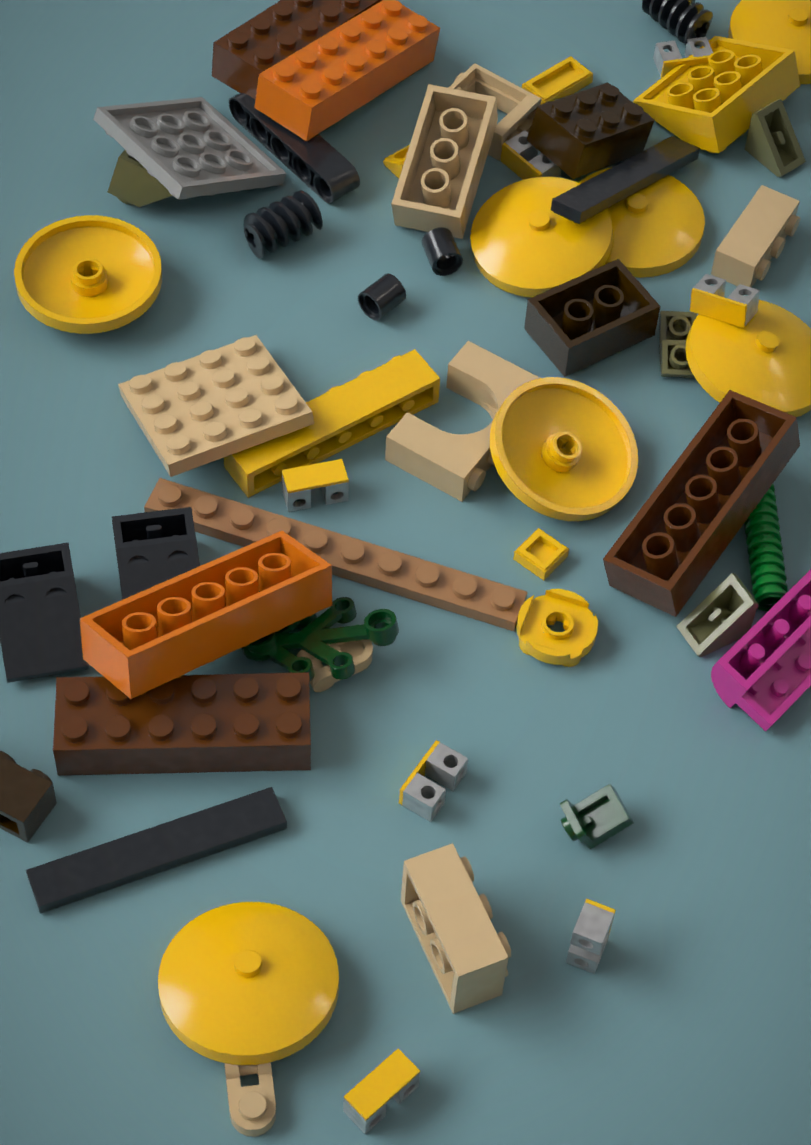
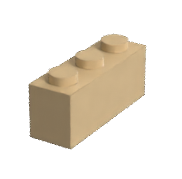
(756, 238)

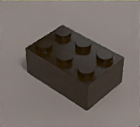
(590, 130)
(591, 317)

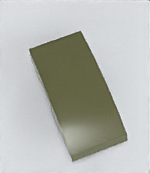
(672, 342)

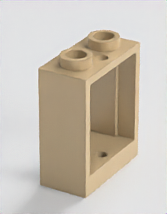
(511, 99)

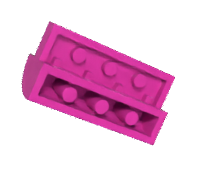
(771, 661)

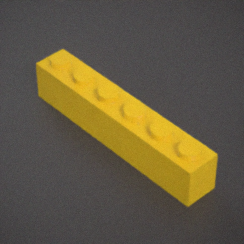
(340, 420)

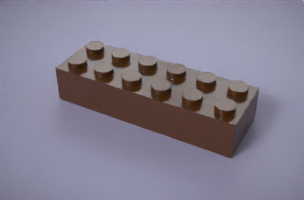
(275, 36)
(702, 502)
(184, 725)

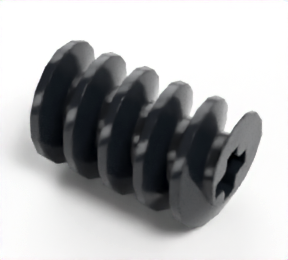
(681, 17)
(281, 220)

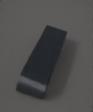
(311, 161)

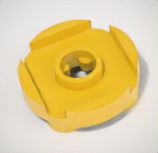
(553, 647)

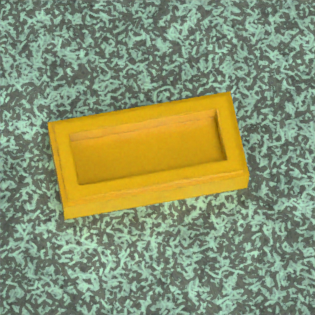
(559, 80)

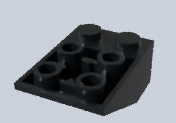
(154, 547)
(39, 613)

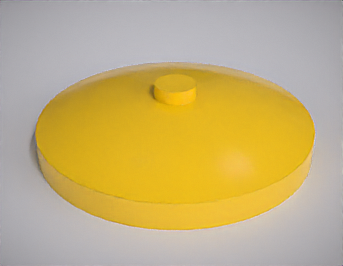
(778, 25)
(656, 227)
(530, 247)
(88, 274)
(761, 361)
(563, 449)
(248, 983)

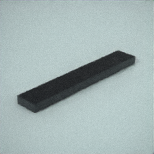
(624, 179)
(155, 849)

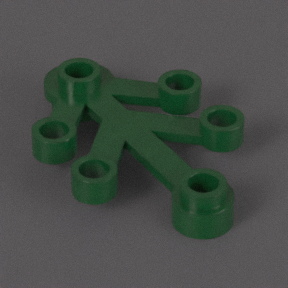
(379, 627)

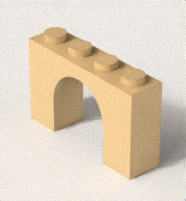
(457, 460)

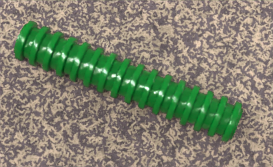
(766, 552)

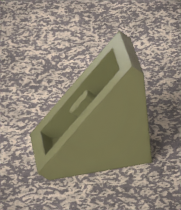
(774, 140)
(720, 617)

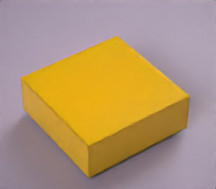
(541, 554)

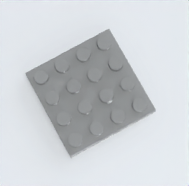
(189, 147)

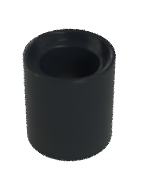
(442, 251)
(381, 296)

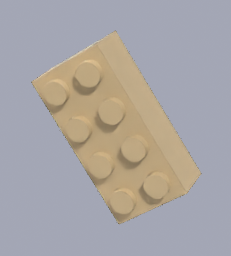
(445, 160)

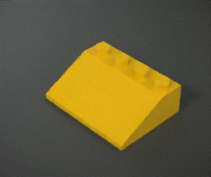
(716, 99)

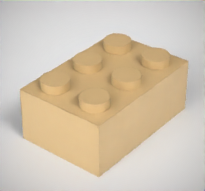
(455, 927)

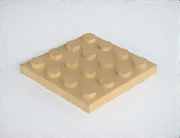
(215, 405)

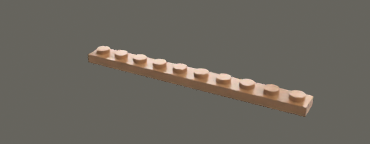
(349, 556)

